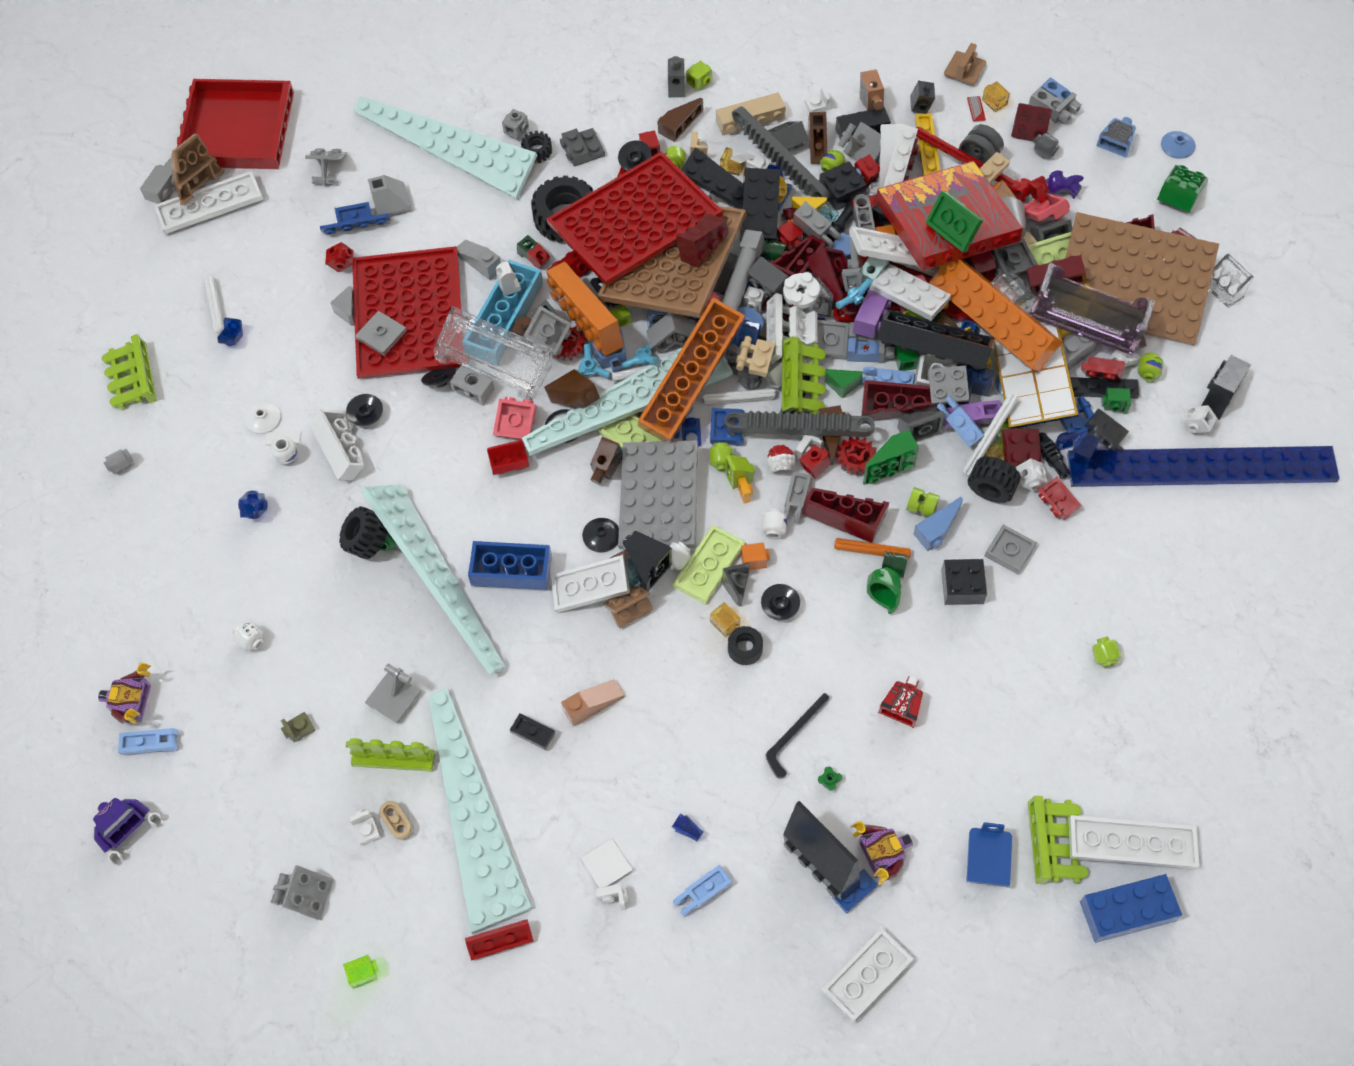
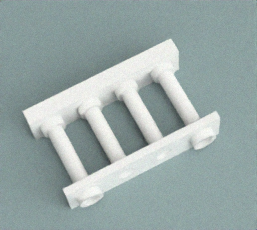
(776, 323)

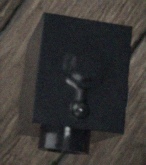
(922, 97)

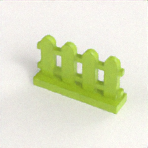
(140, 370)
(792, 376)
(391, 756)
(1045, 849)

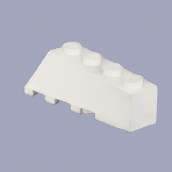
(895, 152)
(337, 442)

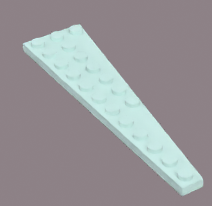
(482, 157)
(614, 404)
(411, 535)
(485, 862)

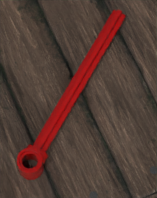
(1018, 188)

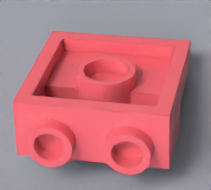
(1054, 208)
(514, 418)

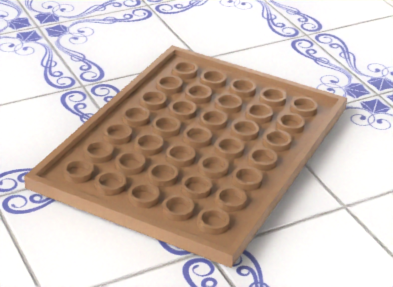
(1150, 265)
(671, 284)

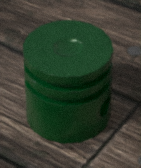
(772, 250)
(896, 562)

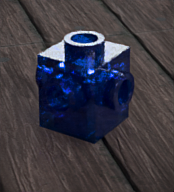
(252, 505)

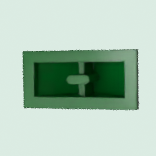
(843, 380)

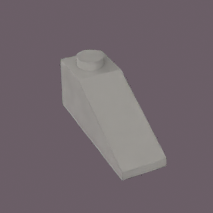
(479, 258)

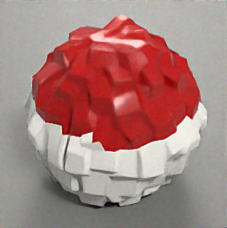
(780, 458)

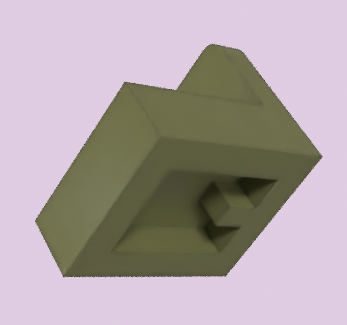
(297, 727)

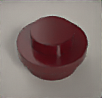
(788, 213)

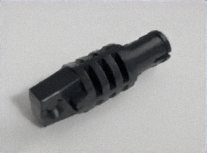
(1053, 456)

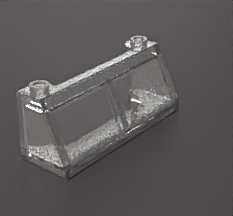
(493, 352)

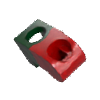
(532, 252)

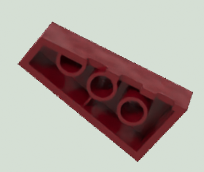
(894, 400)
(846, 513)

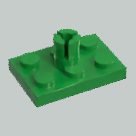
(954, 221)

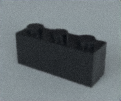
(872, 118)

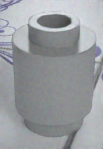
(118, 460)

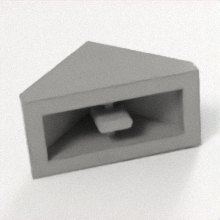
(344, 305)

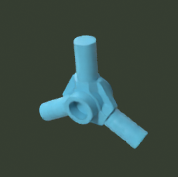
(855, 295)
(643, 356)
(590, 366)

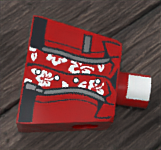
(903, 702)

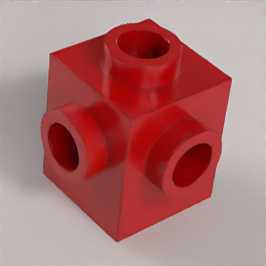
(339, 257)

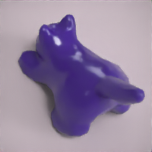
(1059, 184)

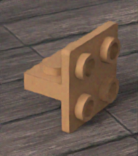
(965, 66)
(629, 606)

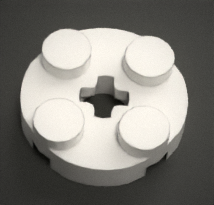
(797, 281)

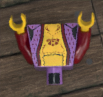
(128, 695)
(882, 849)

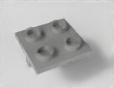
(862, 142)
(320, 153)
(948, 382)
(393, 694)
(305, 892)

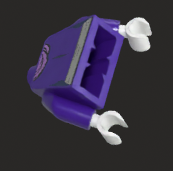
(117, 821)

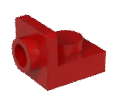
(1038, 189)

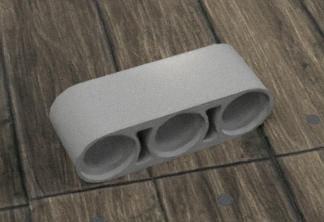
(863, 213)

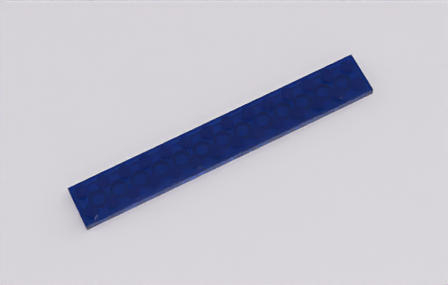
(1206, 466)

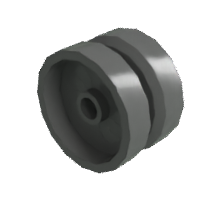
(982, 143)

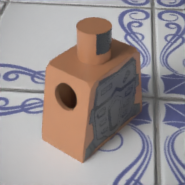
(871, 96)

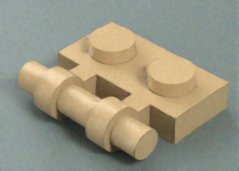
(761, 357)

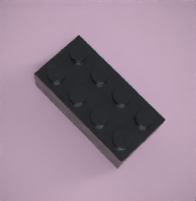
(760, 201)

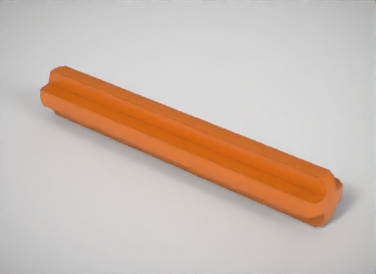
(869, 548)

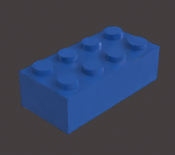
(510, 565)
(1130, 908)

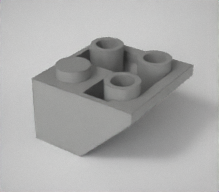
(389, 195)

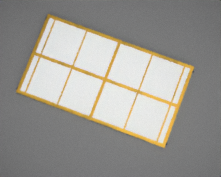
(1040, 395)

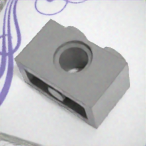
(478, 392)

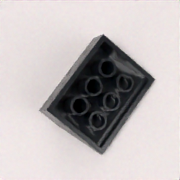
(821, 853)

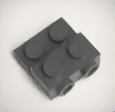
(581, 146)
(1013, 259)
(744, 378)

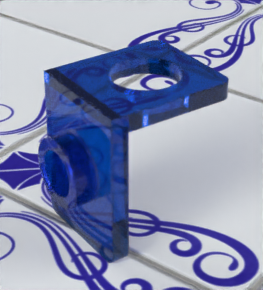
(691, 425)

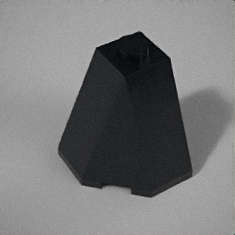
(647, 558)

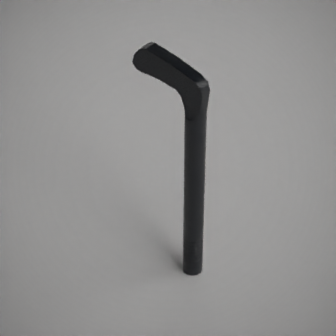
(771, 754)

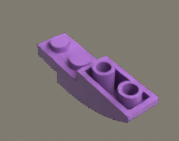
(979, 412)

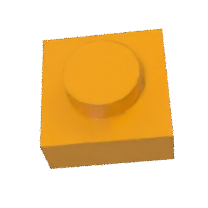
(745, 490)

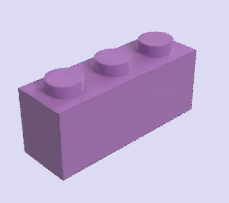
(871, 314)

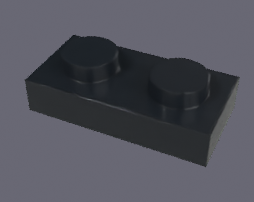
(532, 731)

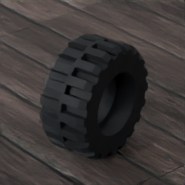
(552, 194)

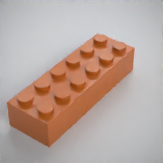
(584, 309)

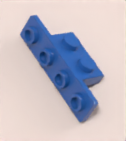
(354, 216)

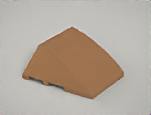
(192, 167)

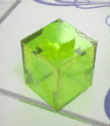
(361, 971)

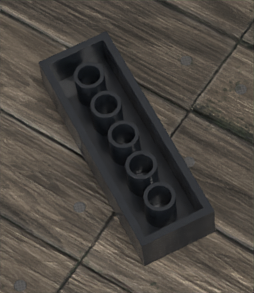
(935, 339)

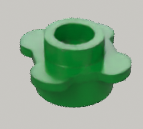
(829, 784)

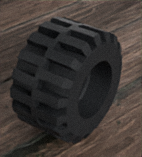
(994, 479)
(362, 533)

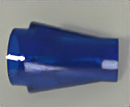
(686, 827)

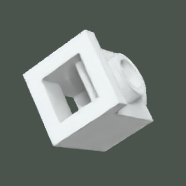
(754, 298)

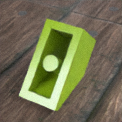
(738, 467)

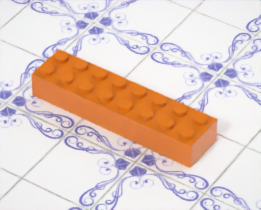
(997, 313)
(691, 371)

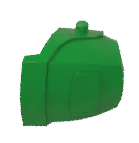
(885, 588)

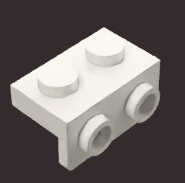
(803, 325)

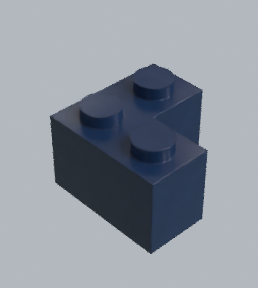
(978, 381)

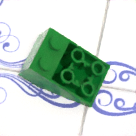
(1182, 187)
(893, 457)

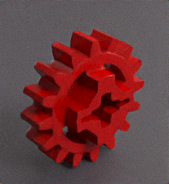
(572, 345)
(856, 455)

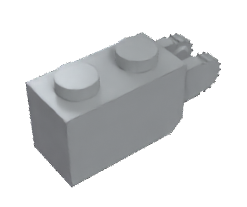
(159, 184)
(814, 223)

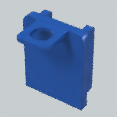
(989, 855)

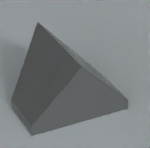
(735, 581)

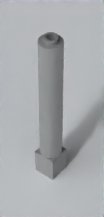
(750, 250)

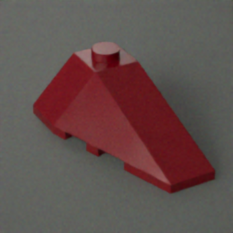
(828, 266)

